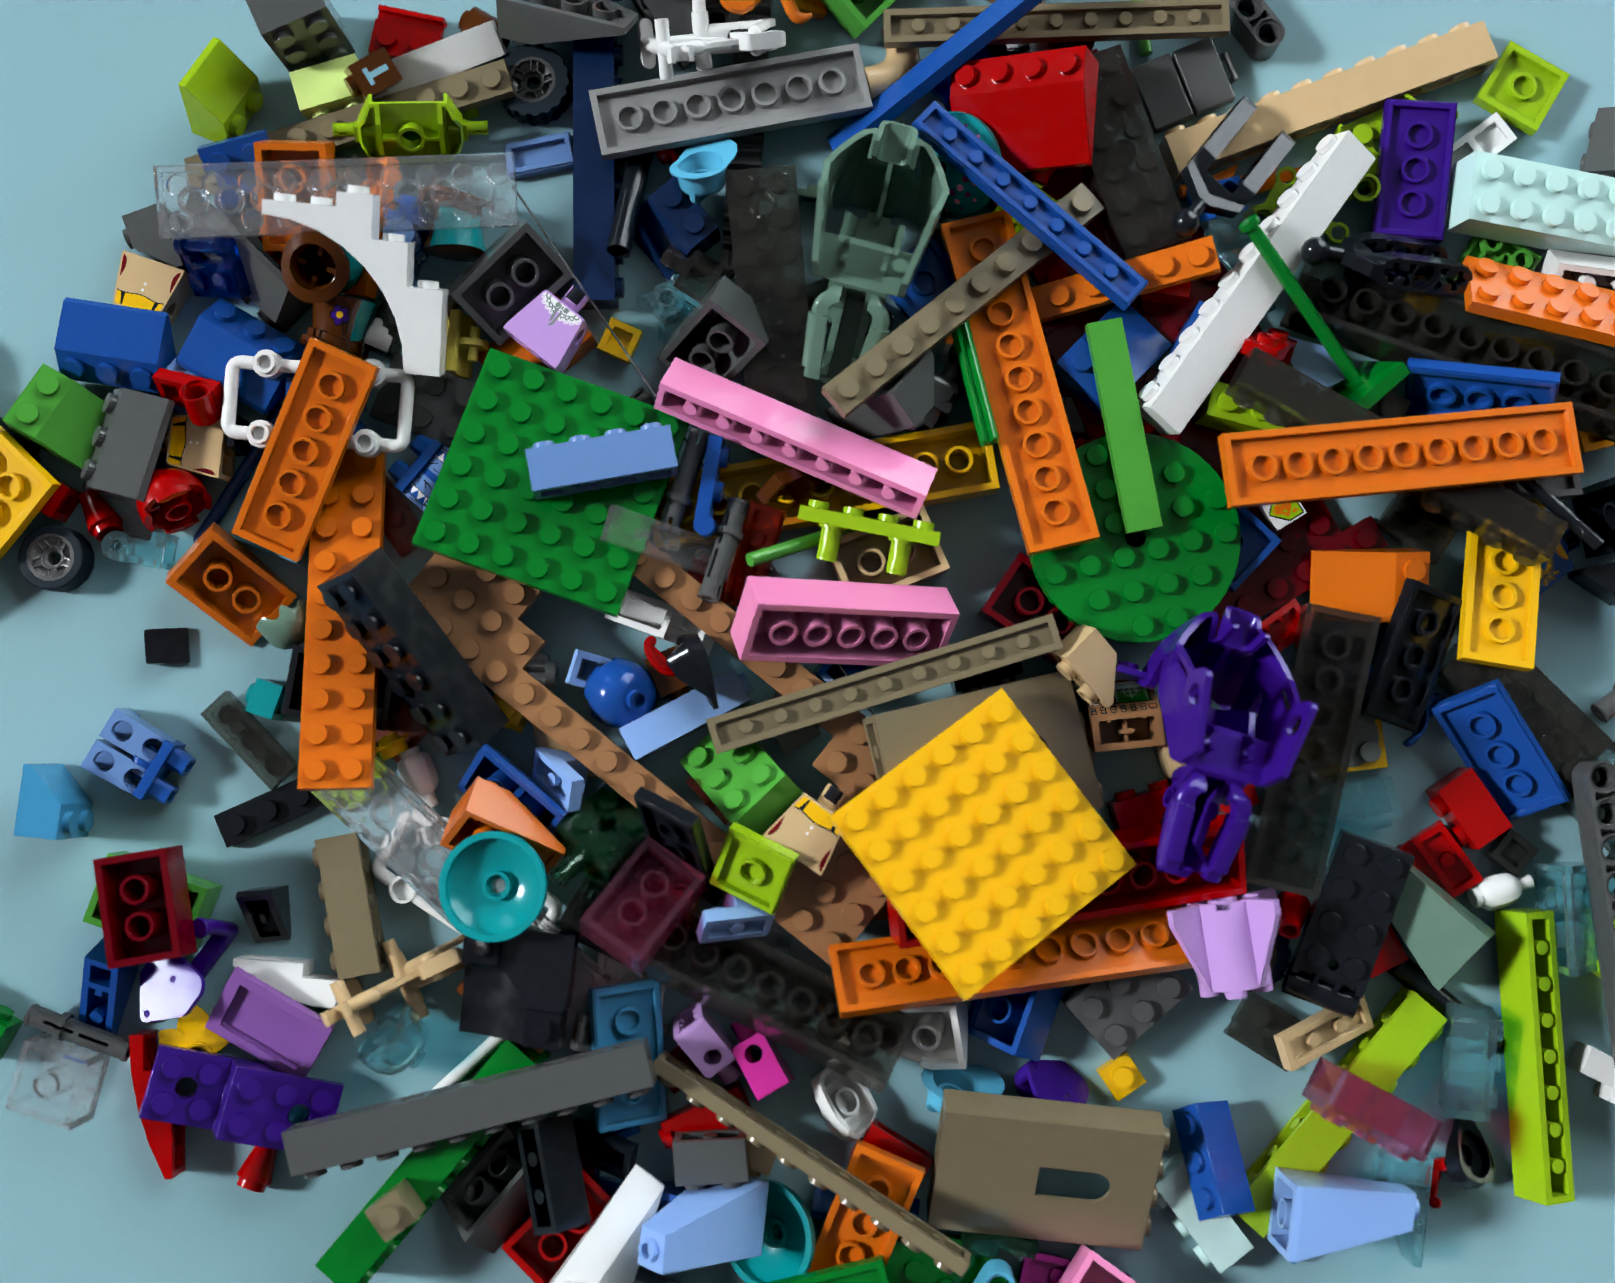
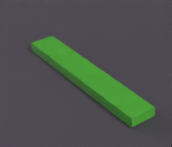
(1123, 425)

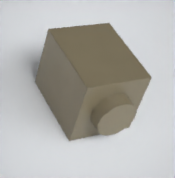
(395, 1210)

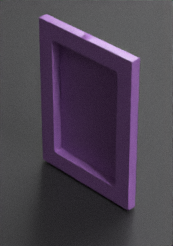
(268, 1024)

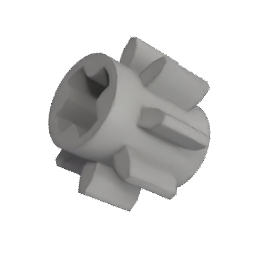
(544, 670)

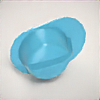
(703, 168)
(973, 1079)

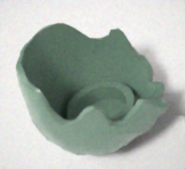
(287, 628)

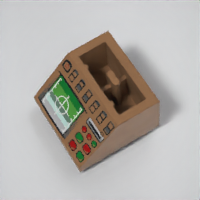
(1128, 723)

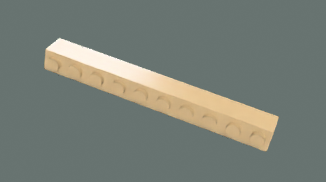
(1340, 95)

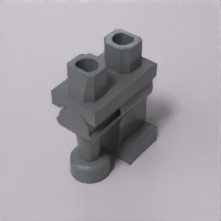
(946, 389)

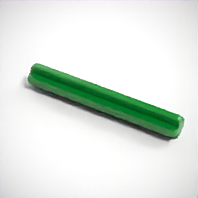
(975, 385)

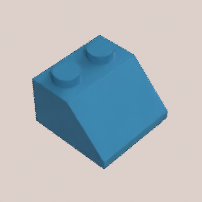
(52, 804)

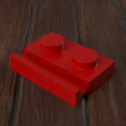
(404, 30)
(1442, 859)

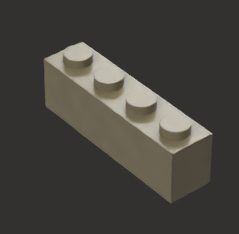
(351, 906)

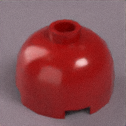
(173, 500)

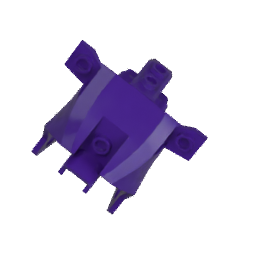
(1219, 744)

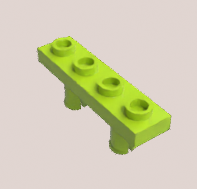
(900, 535)

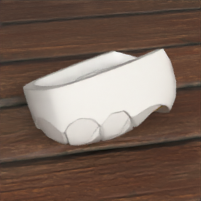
(843, 1104)

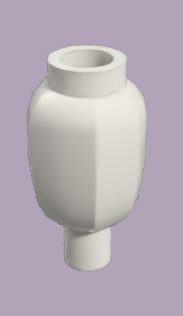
(419, 774)
(1498, 891)

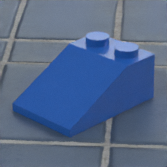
(1144, 348)

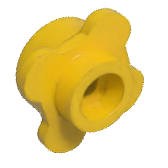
(392, 745)

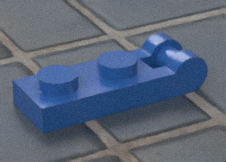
(710, 488)

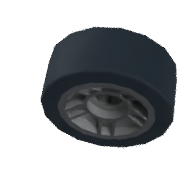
(40, 565)

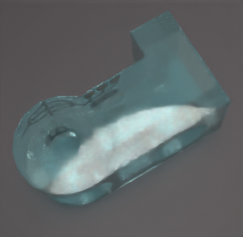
(152, 553)

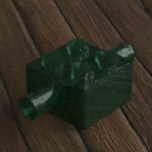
(598, 838)

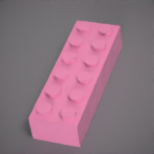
(840, 621)

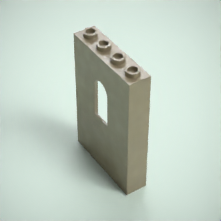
(1044, 701)
(992, 1159)

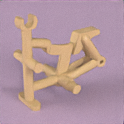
(409, 977)

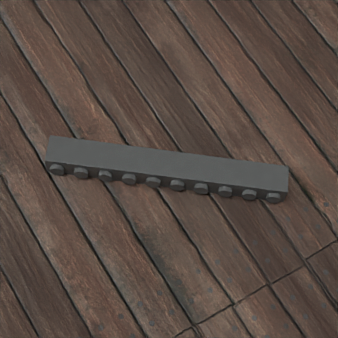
(469, 1107)

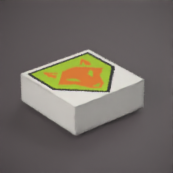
(1281, 514)

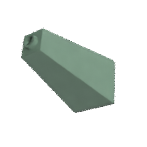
(1437, 928)

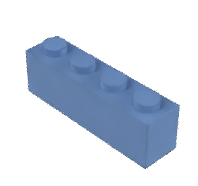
(601, 461)

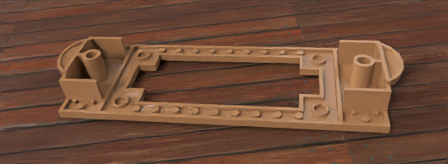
(484, 625)

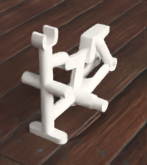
(705, 40)

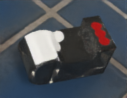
(383, 334)

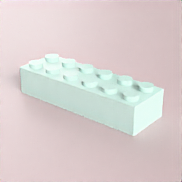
(1532, 204)

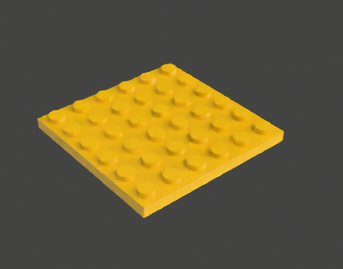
(982, 843)

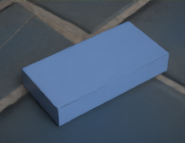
(542, 154)

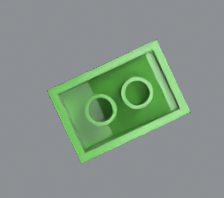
(57, 416)

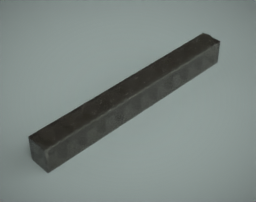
(1486, 510)

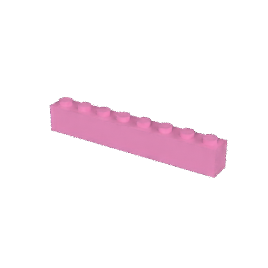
(794, 438)

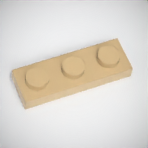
(1320, 1035)

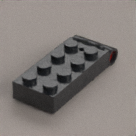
(1347, 923)

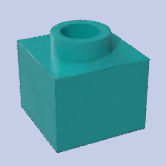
(265, 699)

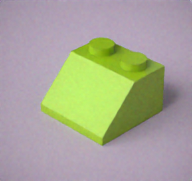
(220, 93)

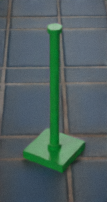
(1361, 384)

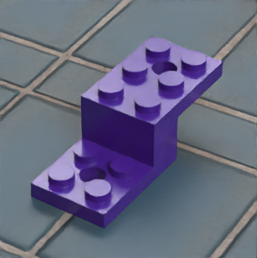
(233, 1096)

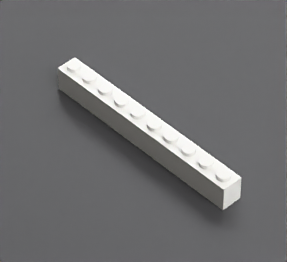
(1251, 285)

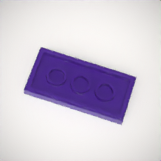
(1414, 168)

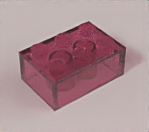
(642, 905)
(1371, 1112)

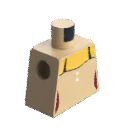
(151, 285)
(199, 449)
(807, 828)

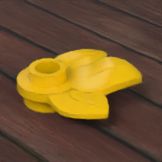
(193, 1034)

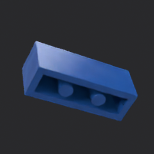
(1213, 1160)

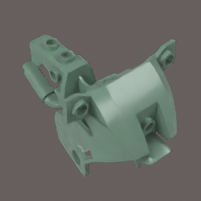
(892, 177)

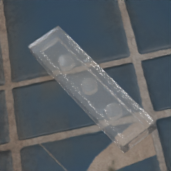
(658, 540)

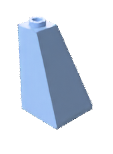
(1332, 1213)
(706, 1228)

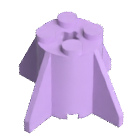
(1229, 941)

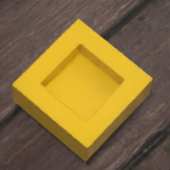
(628, 336)
(1121, 1076)

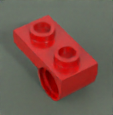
(1273, 342)
(197, 394)

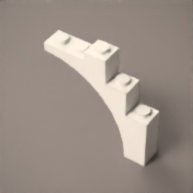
(355, 224)

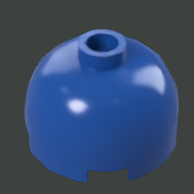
(619, 692)

